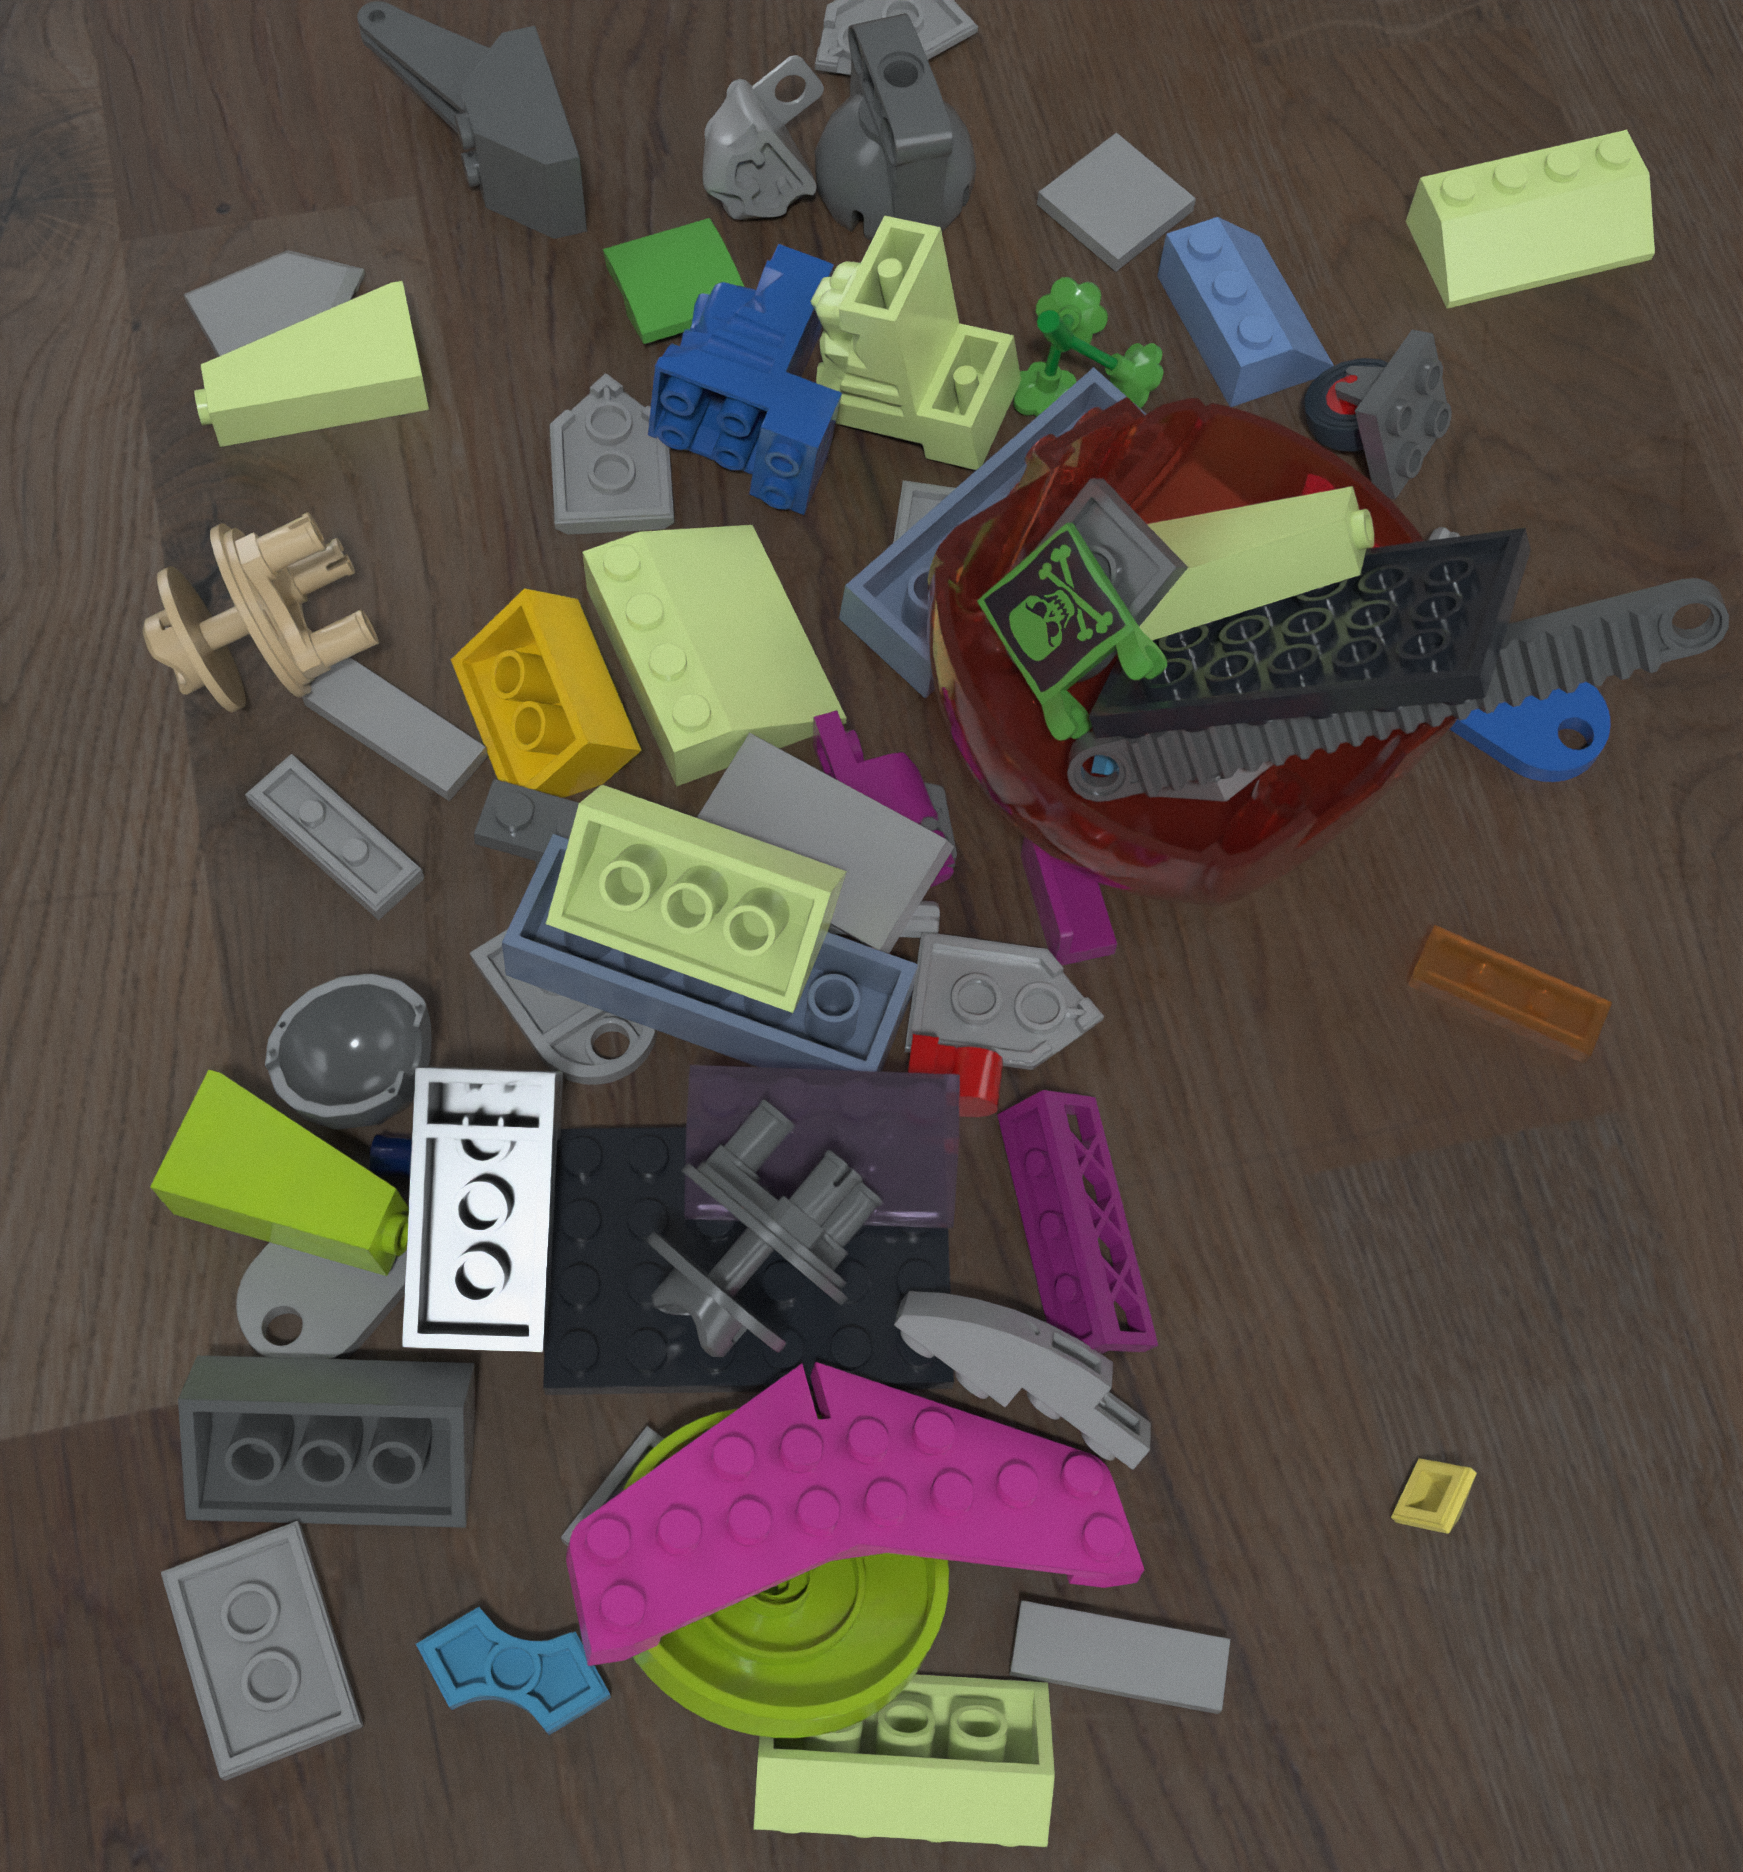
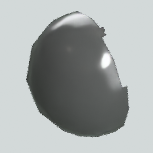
(350, 1051)

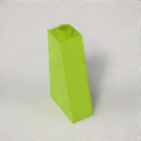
(277, 1182)

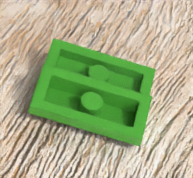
(667, 273)

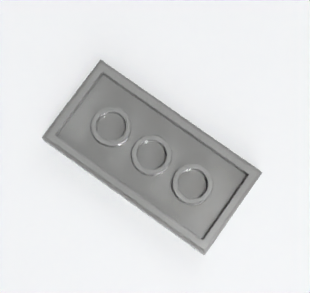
(818, 817)

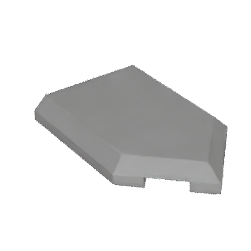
(937, 24)
(270, 298)
(608, 466)
(996, 999)

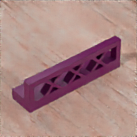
(1066, 1223)

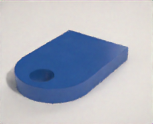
(1528, 738)

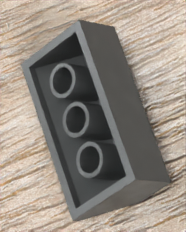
(327, 1441)

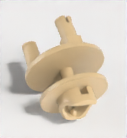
(268, 585)

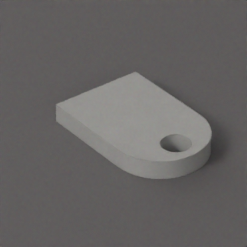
(560, 1027)
(333, 1299)

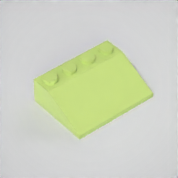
(707, 643)

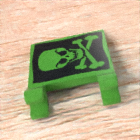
(1061, 622)

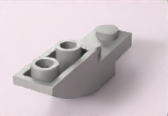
(1006, 1350)

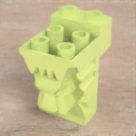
(904, 355)

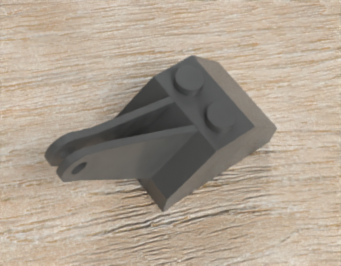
(499, 106)

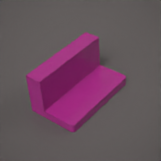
(1068, 908)

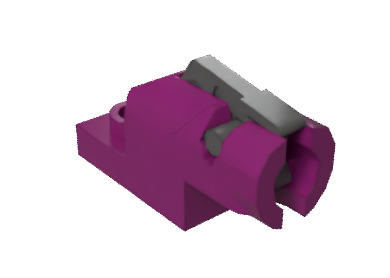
(886, 779)

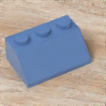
(1239, 311)

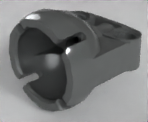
(895, 138)

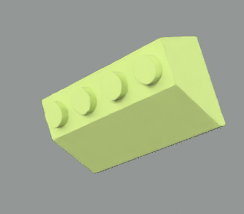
(1534, 218)
(694, 897)
(930, 1766)

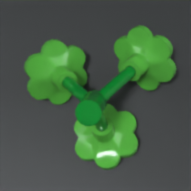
(1068, 322)

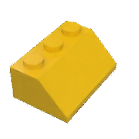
(545, 697)

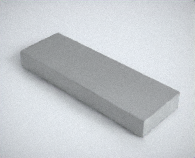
(396, 727)
(335, 836)
(1120, 1657)

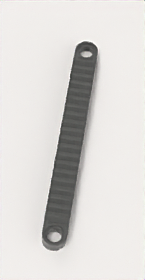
(1534, 659)

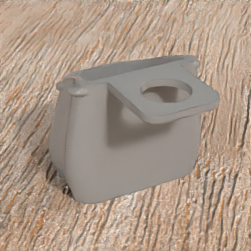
(749, 151)

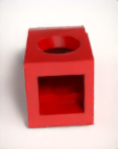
(978, 1071)

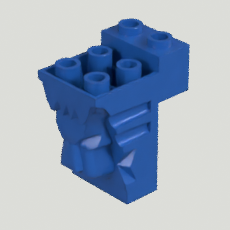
(739, 385)

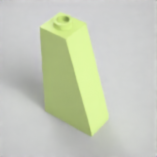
(318, 373)
(1259, 556)

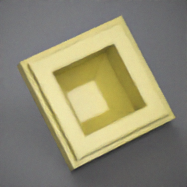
(1434, 1496)

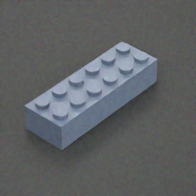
(890, 596)
(840, 1022)

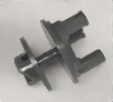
(804, 1230)

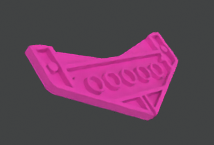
(791, 1492)

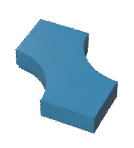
(481, 1662)

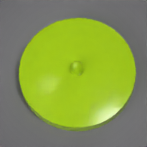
(808, 1649)

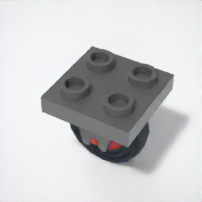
(1383, 409)

